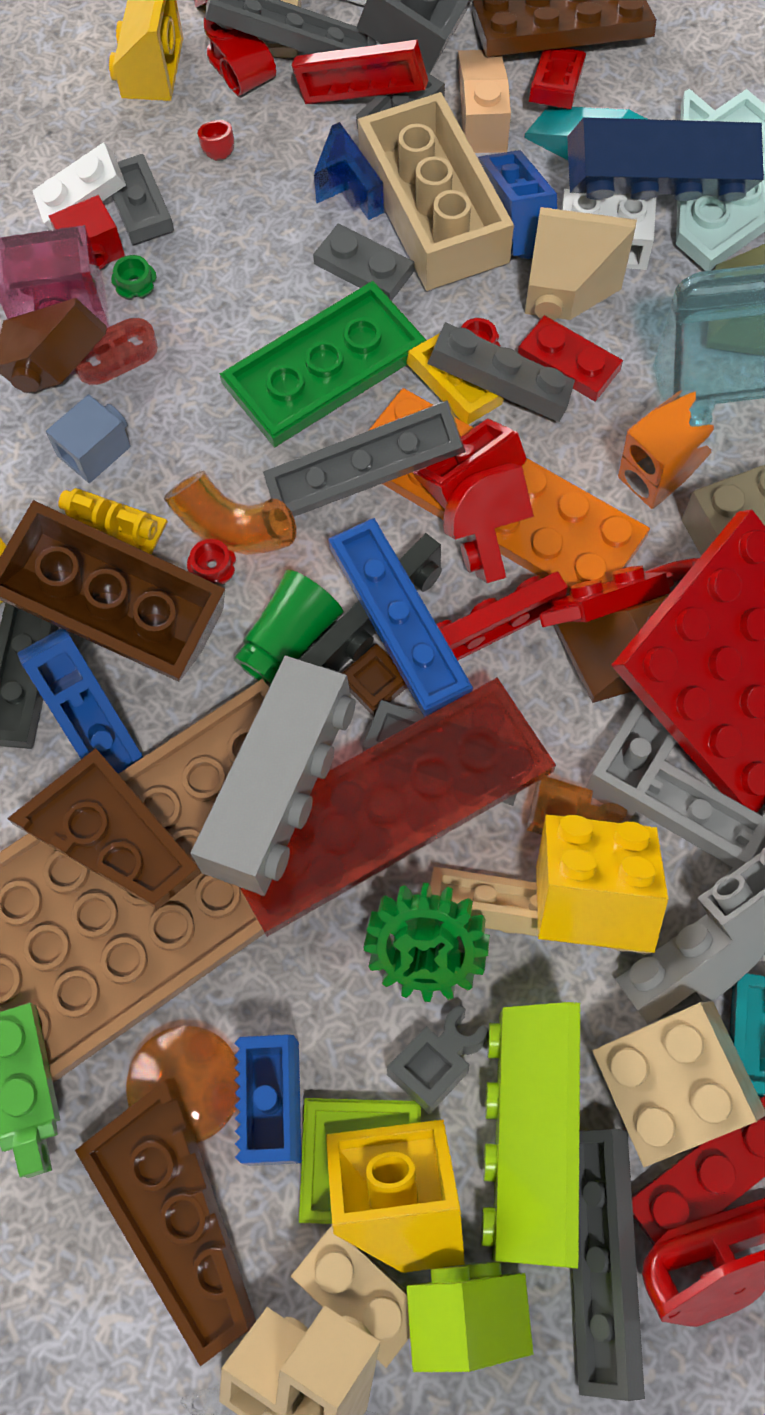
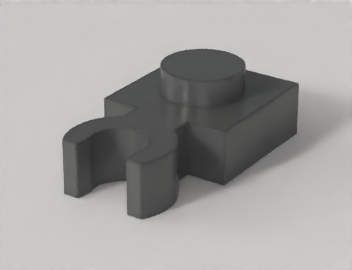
(434, 1064)

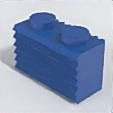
(268, 1100)

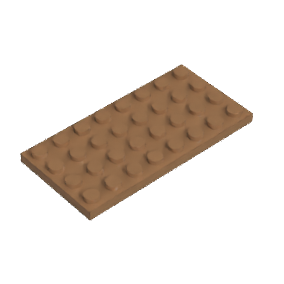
(98, 953)

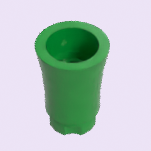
(287, 626)

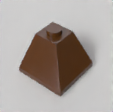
(599, 642)

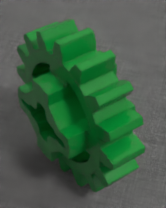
(427, 942)

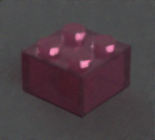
(50, 269)

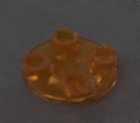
(202, 1070)

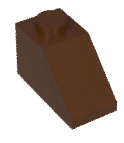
(47, 344)

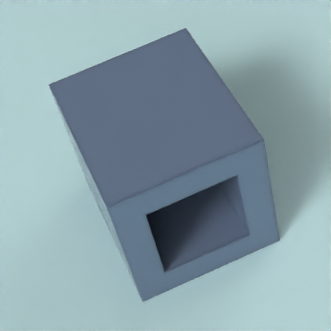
(89, 437)

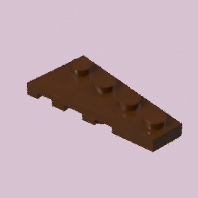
(169, 1215)

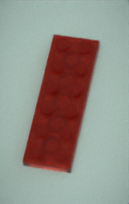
(404, 799)

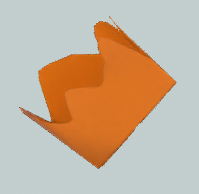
(669, 443)

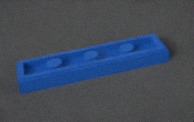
(400, 617)

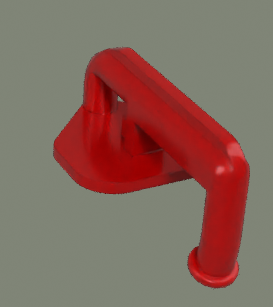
(719, 1291)

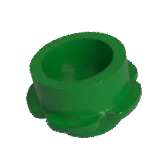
(131, 268)

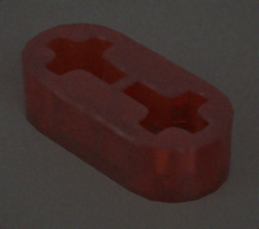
(117, 353)

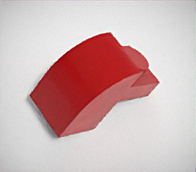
(481, 505)

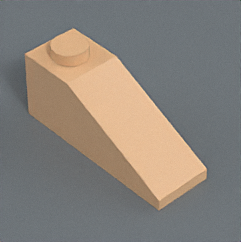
(484, 101)

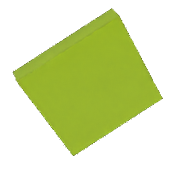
(338, 1116)

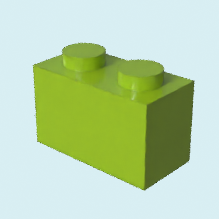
(468, 1319)

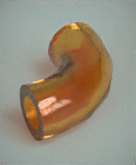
(239, 526)

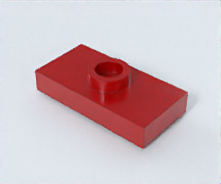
(557, 77)

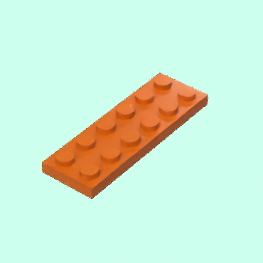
(569, 526)

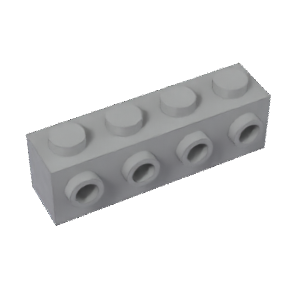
(274, 776)

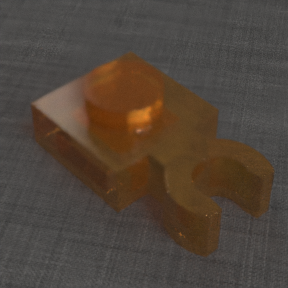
(564, 799)

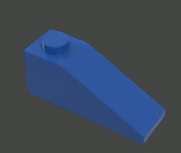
(522, 194)
(78, 700)

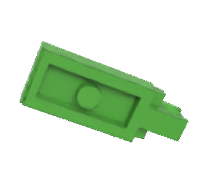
(26, 1091)

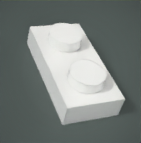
(89, 176)

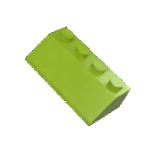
(536, 1136)

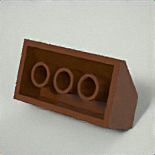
(108, 591)

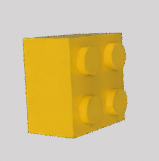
(600, 883)

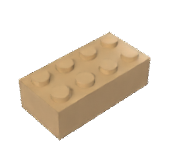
(436, 191)

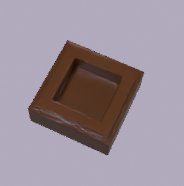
(374, 679)

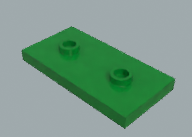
(322, 363)

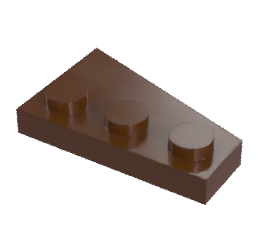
(108, 830)

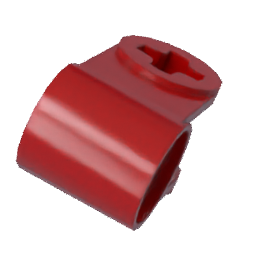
(239, 58)

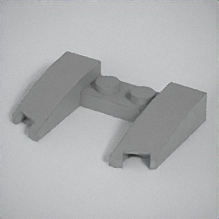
(642, 781)

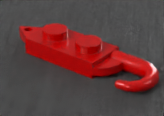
(628, 588)

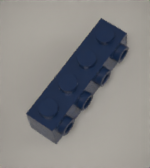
(665, 158)

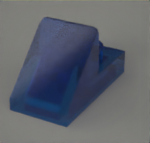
(347, 170)

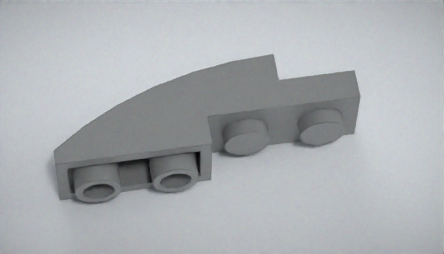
(708, 953)

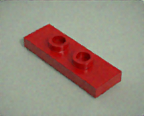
(360, 72)

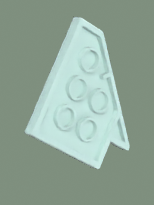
(717, 229)

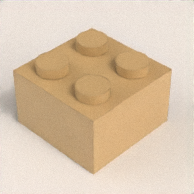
(679, 1083)

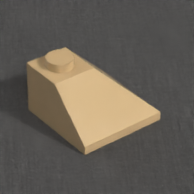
(576, 261)

